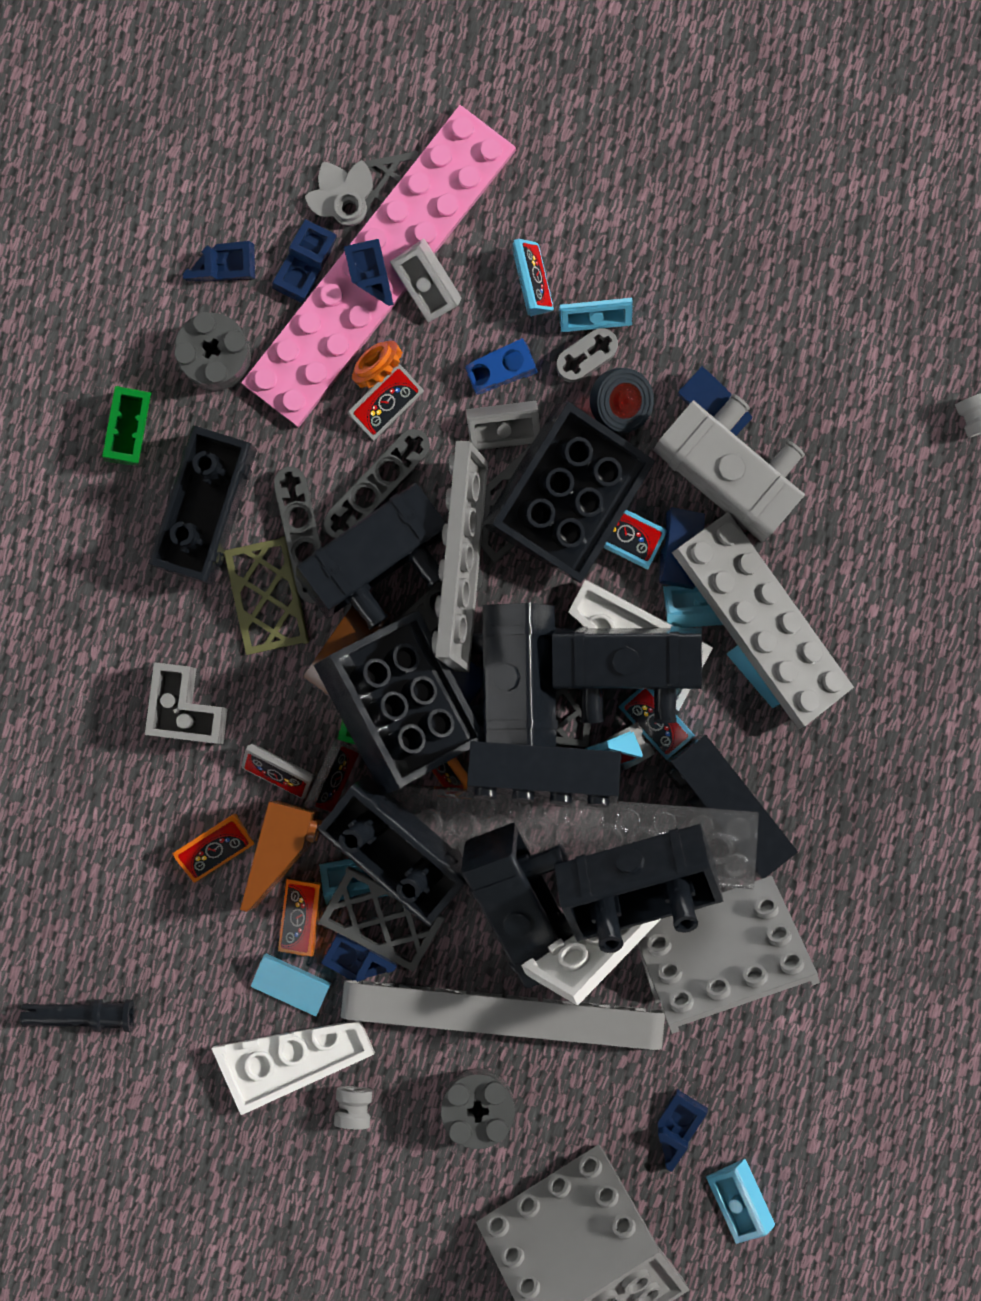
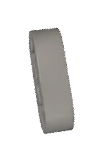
(591, 362)

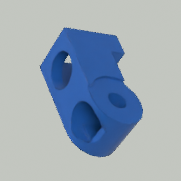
(501, 367)

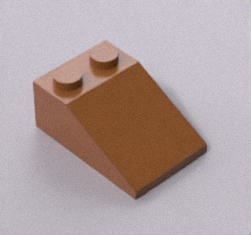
(282, 842)

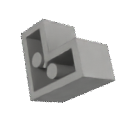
(172, 709)

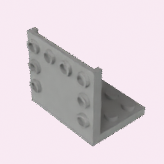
(731, 958)
(579, 1240)

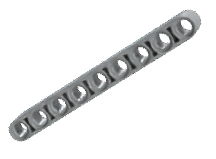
(502, 1016)

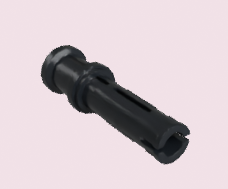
(94, 1015)

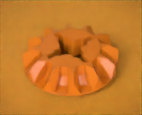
(376, 364)

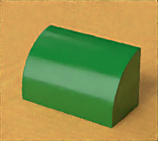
(126, 426)

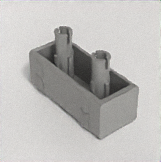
(729, 470)

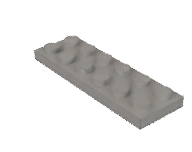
(462, 557)
(763, 620)

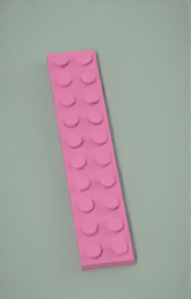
(343, 316)

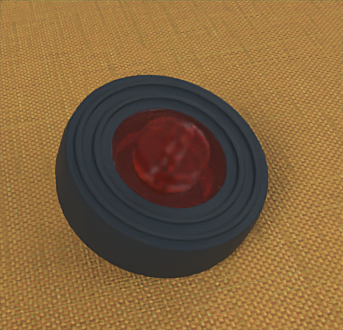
(622, 400)

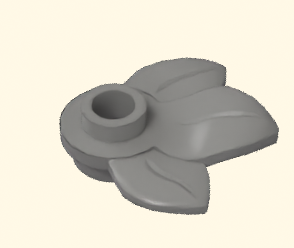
(339, 189)

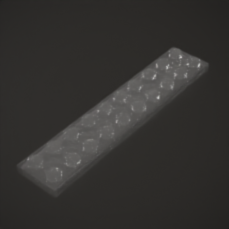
(586, 829)

